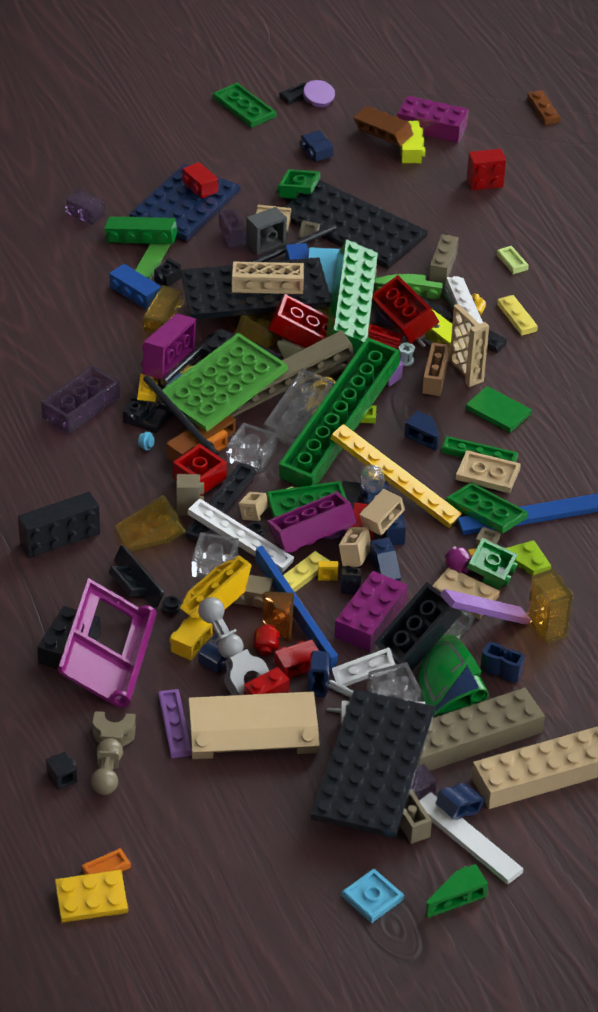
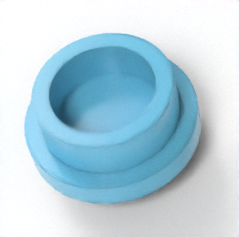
(146, 440)

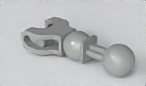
(231, 647)

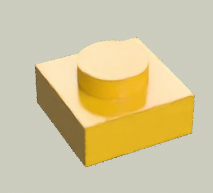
(327, 570)

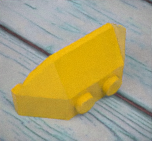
(224, 582)

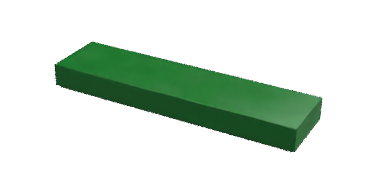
(458, 448)

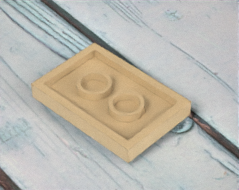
(488, 471)
(464, 584)

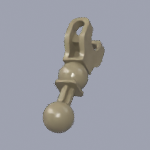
(111, 740)

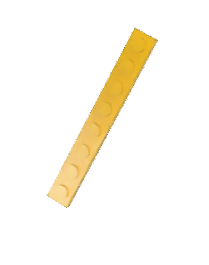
(396, 476)

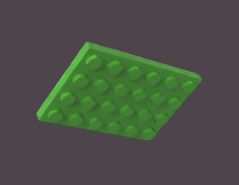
(224, 381)

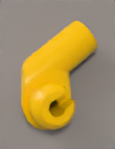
(479, 303)

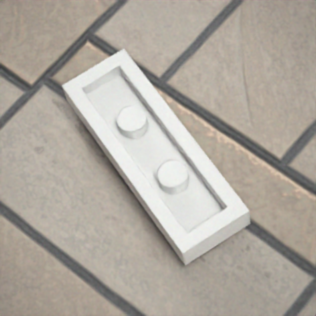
(358, 669)

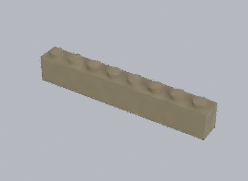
(313, 359)

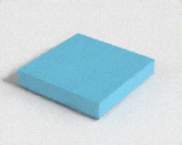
(372, 895)

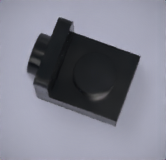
(350, 579)

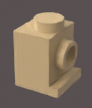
(253, 506)

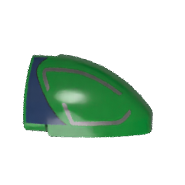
(450, 677)

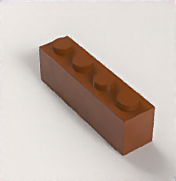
(383, 125)
(186, 441)

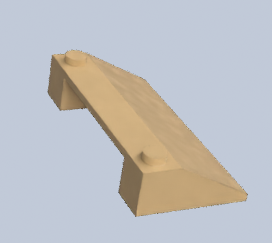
(253, 723)

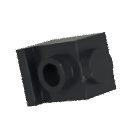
(168, 273)
(135, 411)

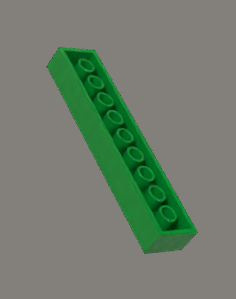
(344, 404)

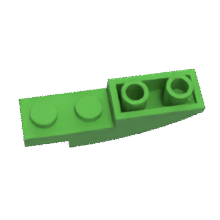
(417, 282)

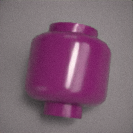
(458, 560)

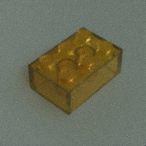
(550, 605)

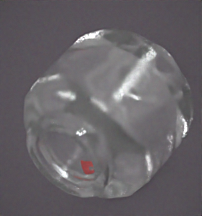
(372, 478)

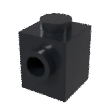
(61, 770)

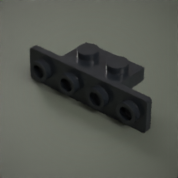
(134, 578)

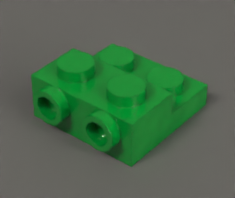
(297, 182)
(493, 563)

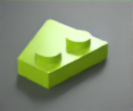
(530, 557)

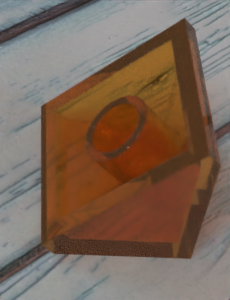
(279, 612)

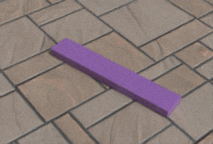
(485, 606)

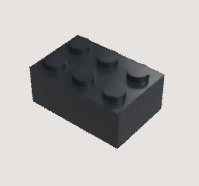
(54, 641)

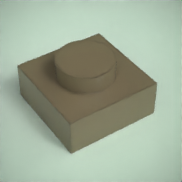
(308, 228)
(488, 534)

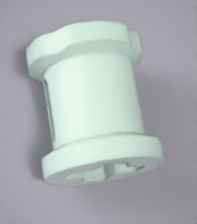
(406, 353)

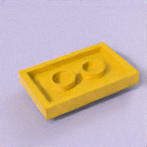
(91, 896)

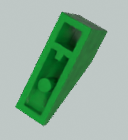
(460, 889)

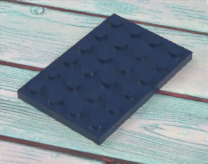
(179, 202)

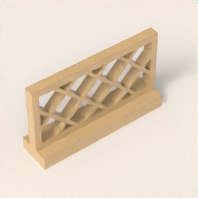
(261, 282)
(475, 344)

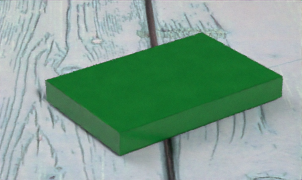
(498, 409)

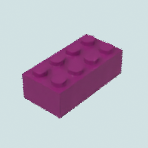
(435, 118)
(168, 346)
(312, 522)
(371, 610)

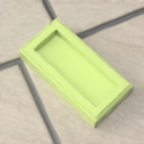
(512, 259)

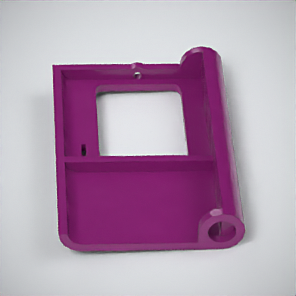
(97, 666)

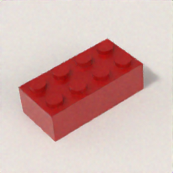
(404, 309)
(298, 322)

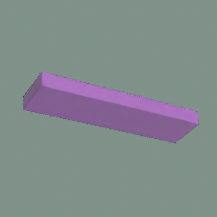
(174, 723)

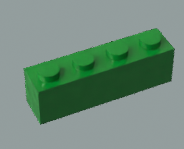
(140, 230)

